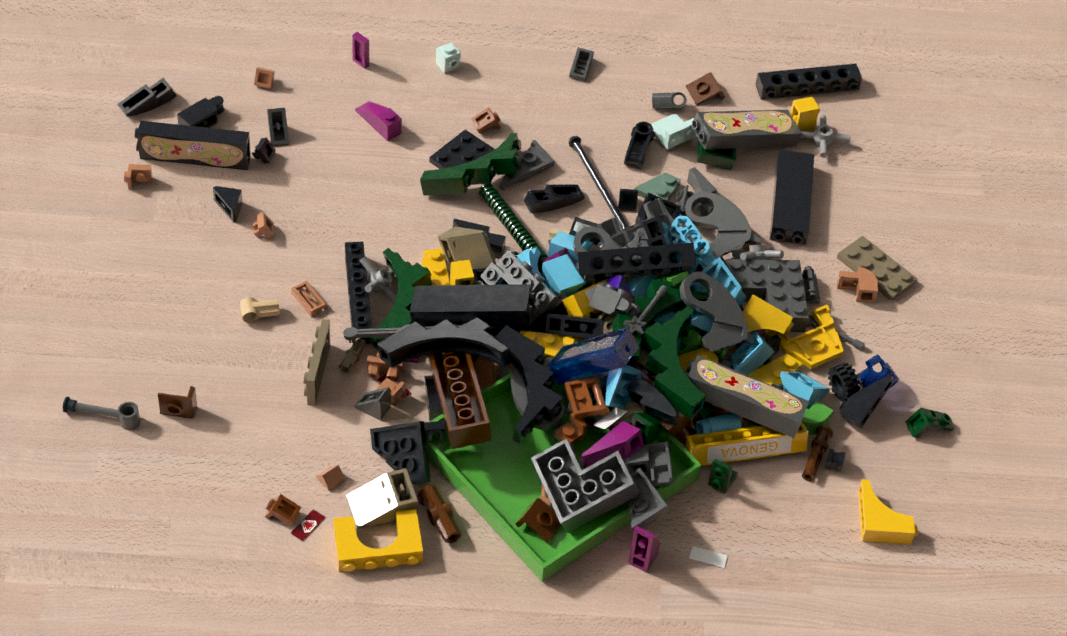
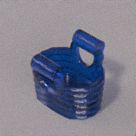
(869, 375)

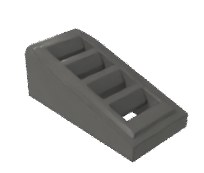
(584, 54)

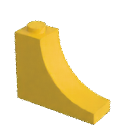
(764, 316)
(880, 522)

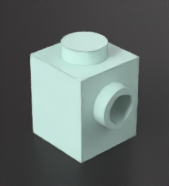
(448, 57)

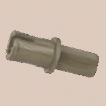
(352, 355)

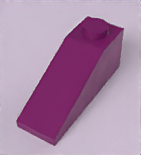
(382, 119)
(643, 549)

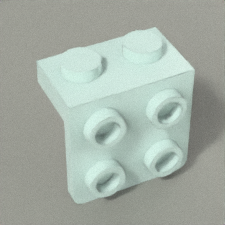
(673, 131)

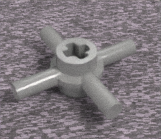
(824, 136)
(758, 252)
(379, 280)

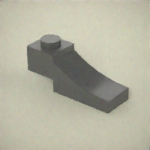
(699, 184)

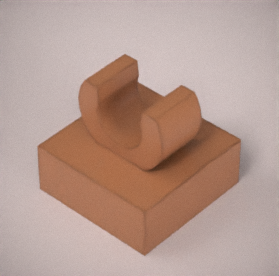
(264, 77)
(263, 226)

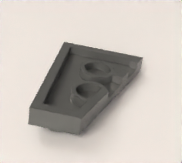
(646, 506)

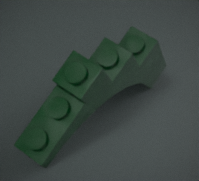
(457, 179)
(408, 278)
(668, 303)
(665, 364)

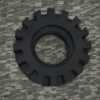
(843, 381)

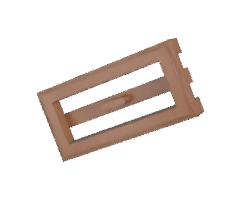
(309, 309)

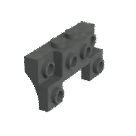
(625, 236)
(517, 272)
(654, 462)

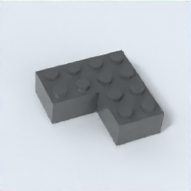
(775, 283)
(583, 493)

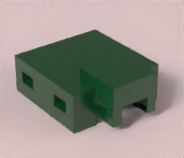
(716, 157)

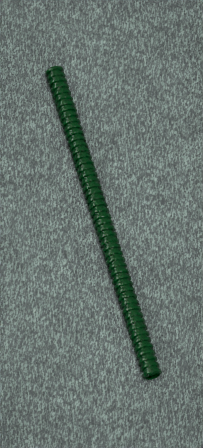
(511, 222)

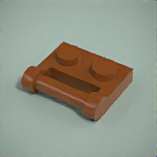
(580, 399)

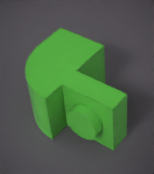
(816, 416)

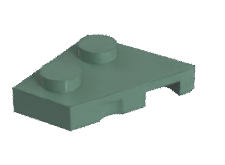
(661, 186)

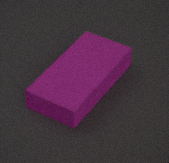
(360, 50)

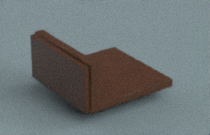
(704, 88)
(178, 405)
(540, 519)

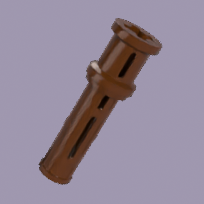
(819, 446)

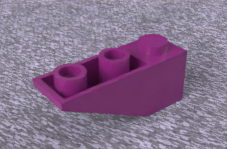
(622, 438)

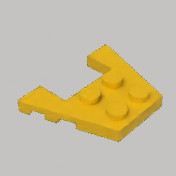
(816, 345)

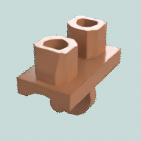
(376, 365)

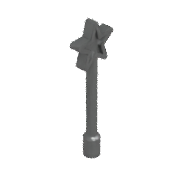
(636, 324)
(856, 343)

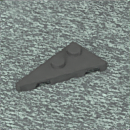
(532, 162)

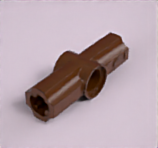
(440, 514)

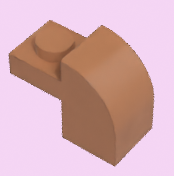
(862, 282)

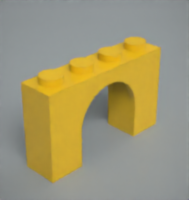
(355, 556)

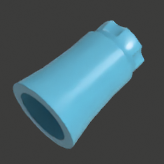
(718, 423)

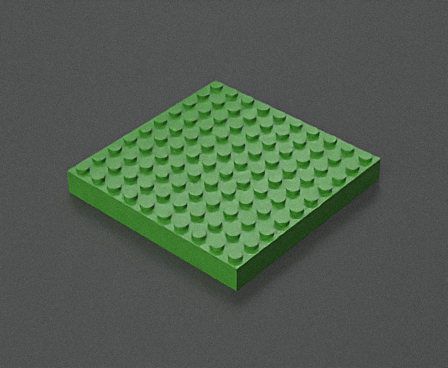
(503, 481)

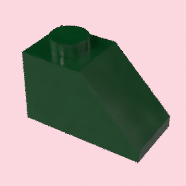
(649, 427)

